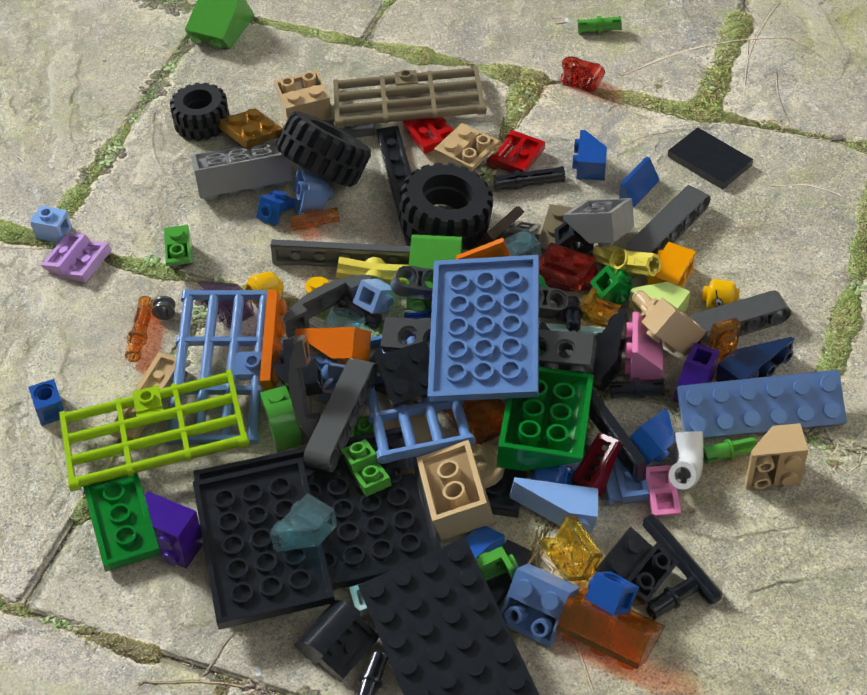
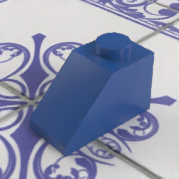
(654, 437)

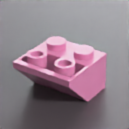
(643, 352)

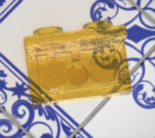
(572, 551)

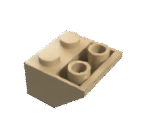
(303, 94)
(465, 147)
(778, 458)

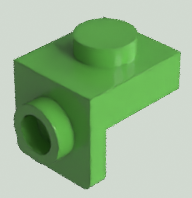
(497, 563)

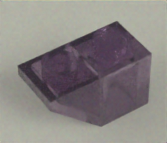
(225, 307)

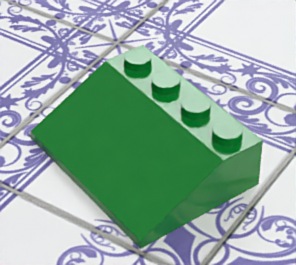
(547, 427)

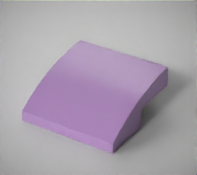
(76, 257)

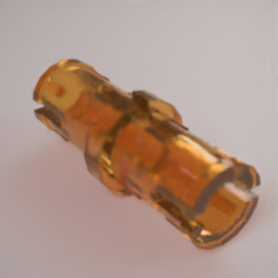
(314, 218)

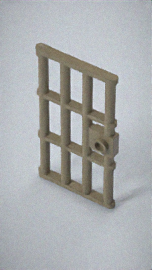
(407, 84)

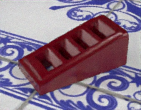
(604, 467)

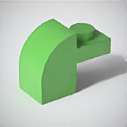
(281, 418)

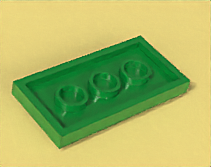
(121, 521)

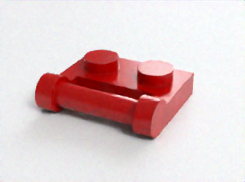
(521, 157)

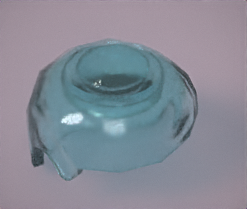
(344, 318)

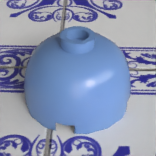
(311, 192)

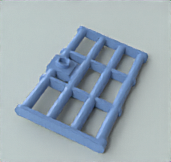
(243, 364)
(404, 413)

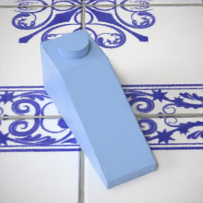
(557, 500)

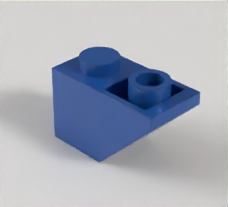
(590, 158)

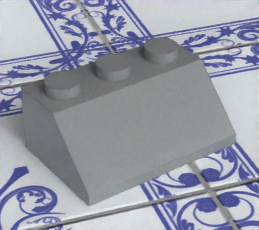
(602, 220)

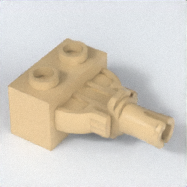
(668, 323)

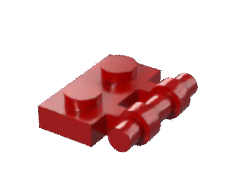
(424, 132)

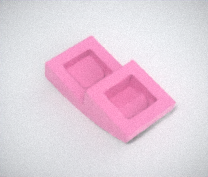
(663, 495)

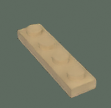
(159, 373)

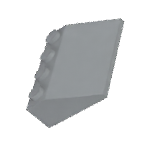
(240, 169)

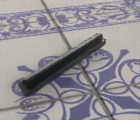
(686, 564)

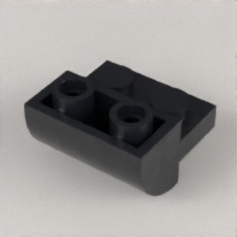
(639, 563)
(337, 639)

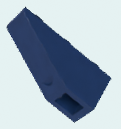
(755, 360)

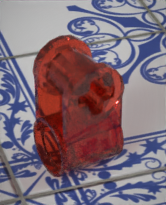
(583, 75)

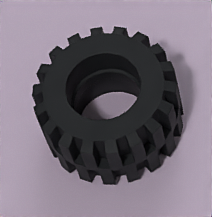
(198, 110)

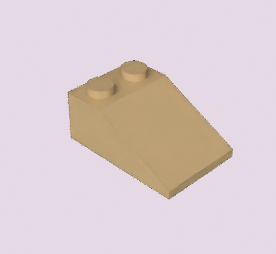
(454, 490)

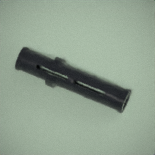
(519, 179)

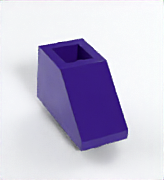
(698, 367)

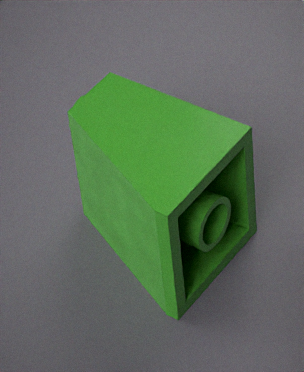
(219, 22)
(423, 253)

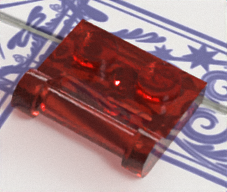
(566, 266)

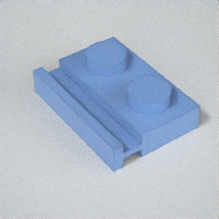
(623, 487)

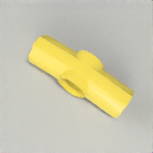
(630, 261)
(372, 266)

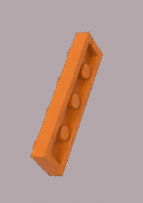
(273, 331)

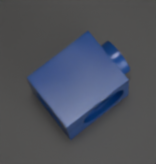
(46, 401)
(611, 593)

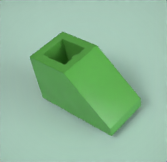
(178, 245)

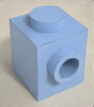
(50, 224)
(374, 296)

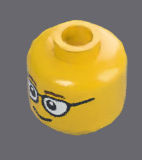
(720, 293)

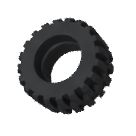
(323, 149)
(450, 187)

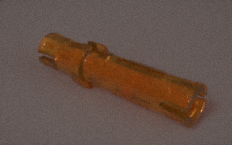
(138, 335)

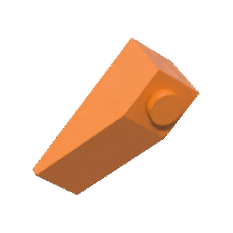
(339, 342)

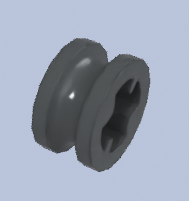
(163, 307)

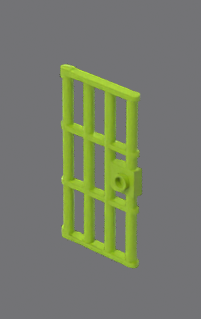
(148, 411)

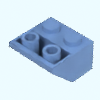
(536, 603)

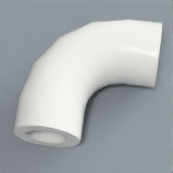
(688, 461)

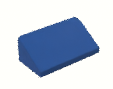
(639, 181)

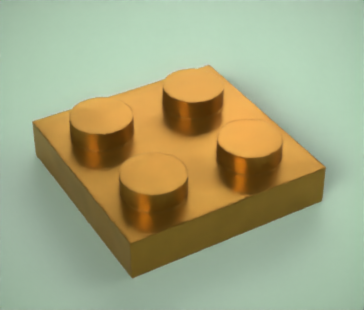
(250, 128)

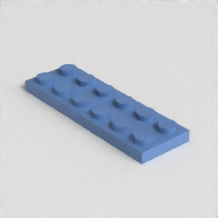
(762, 402)

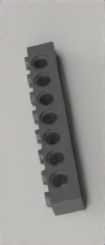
(583, 345)

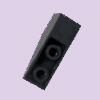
(609, 350)

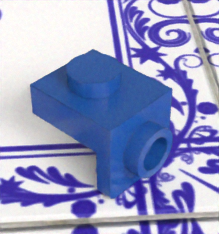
(272, 205)

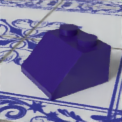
(175, 530)

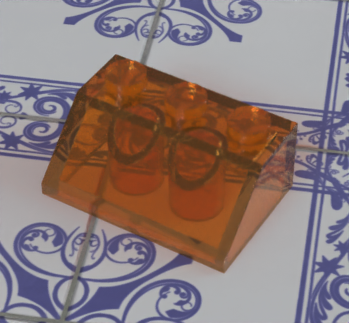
(622, 637)

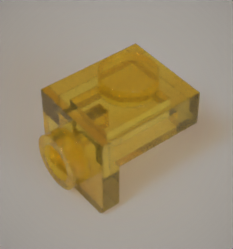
(597, 310)

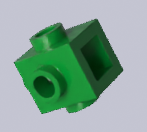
(613, 285)

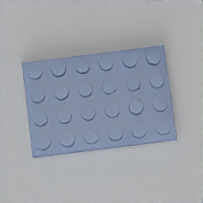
(484, 329)

